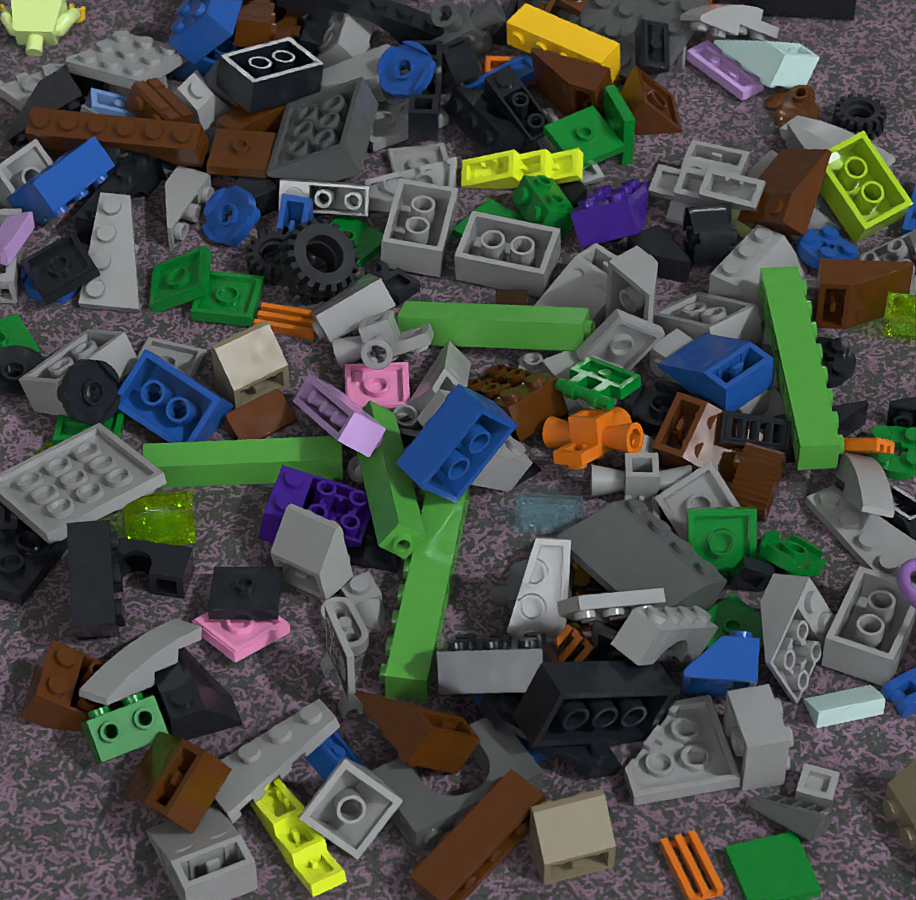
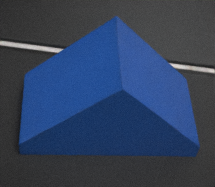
(293, 212)

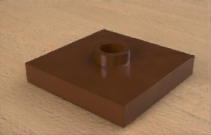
(240, 153)

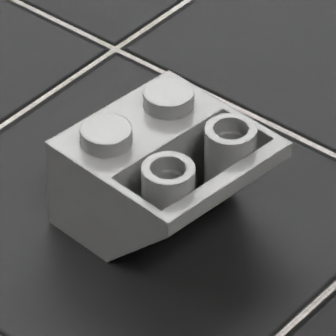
(311, 552)

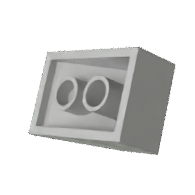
(711, 315)

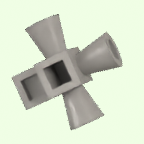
(381, 341)
(639, 479)

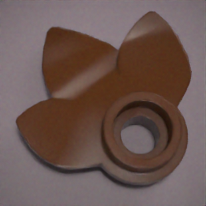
(790, 104)

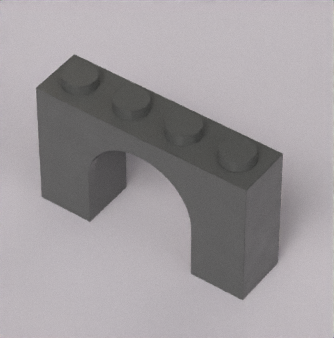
(428, 814)

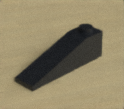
(193, 699)

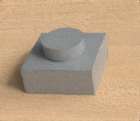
(817, 785)

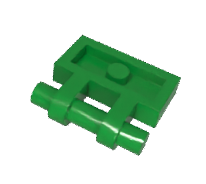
(605, 380)

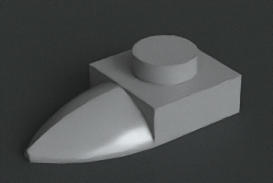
(367, 599)

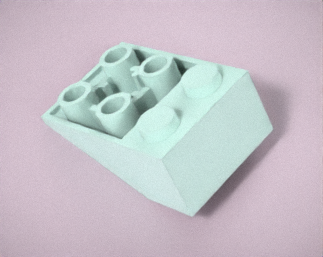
(772, 61)

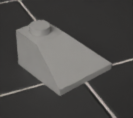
(201, 101)
(21, 168)

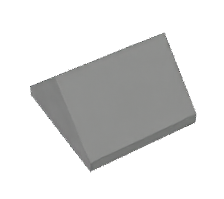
(351, 807)

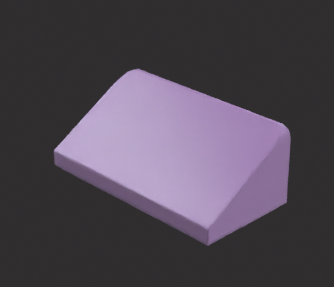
(13, 235)

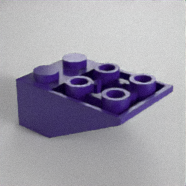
(611, 212)
(321, 496)

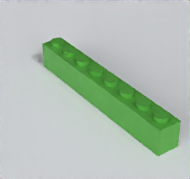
(799, 368)
(424, 599)

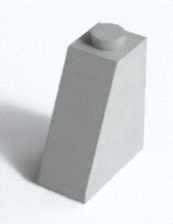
(356, 67)
(349, 307)

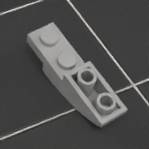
(730, 20)

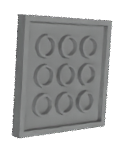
(77, 482)

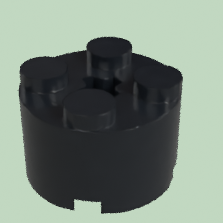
(708, 234)

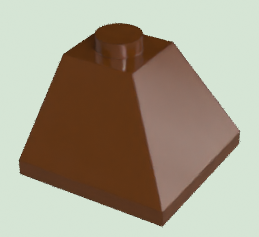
(650, 105)

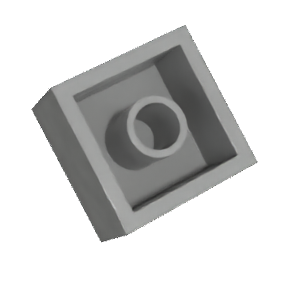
(757, 736)

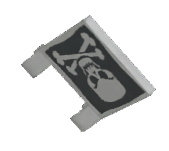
(341, 659)

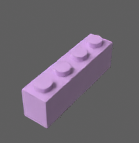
(339, 415)

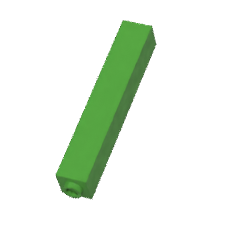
(500, 325)
(244, 460)
(391, 490)

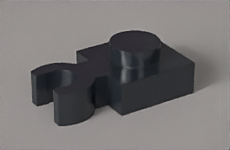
(398, 283)

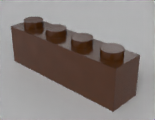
(478, 841)

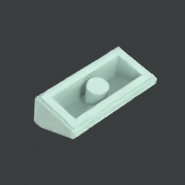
(845, 706)

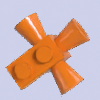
(591, 435)

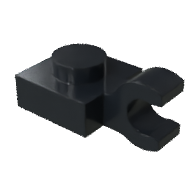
(752, 574)

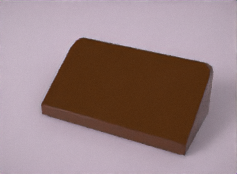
(260, 417)

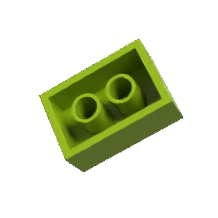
(862, 188)

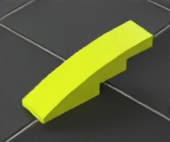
(507, 168)
(298, 842)

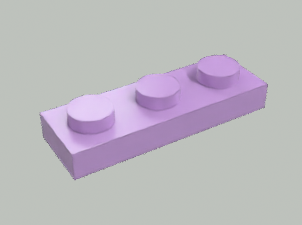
(724, 70)

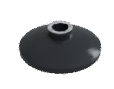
(15, 363)

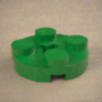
(895, 466)
(794, 555)

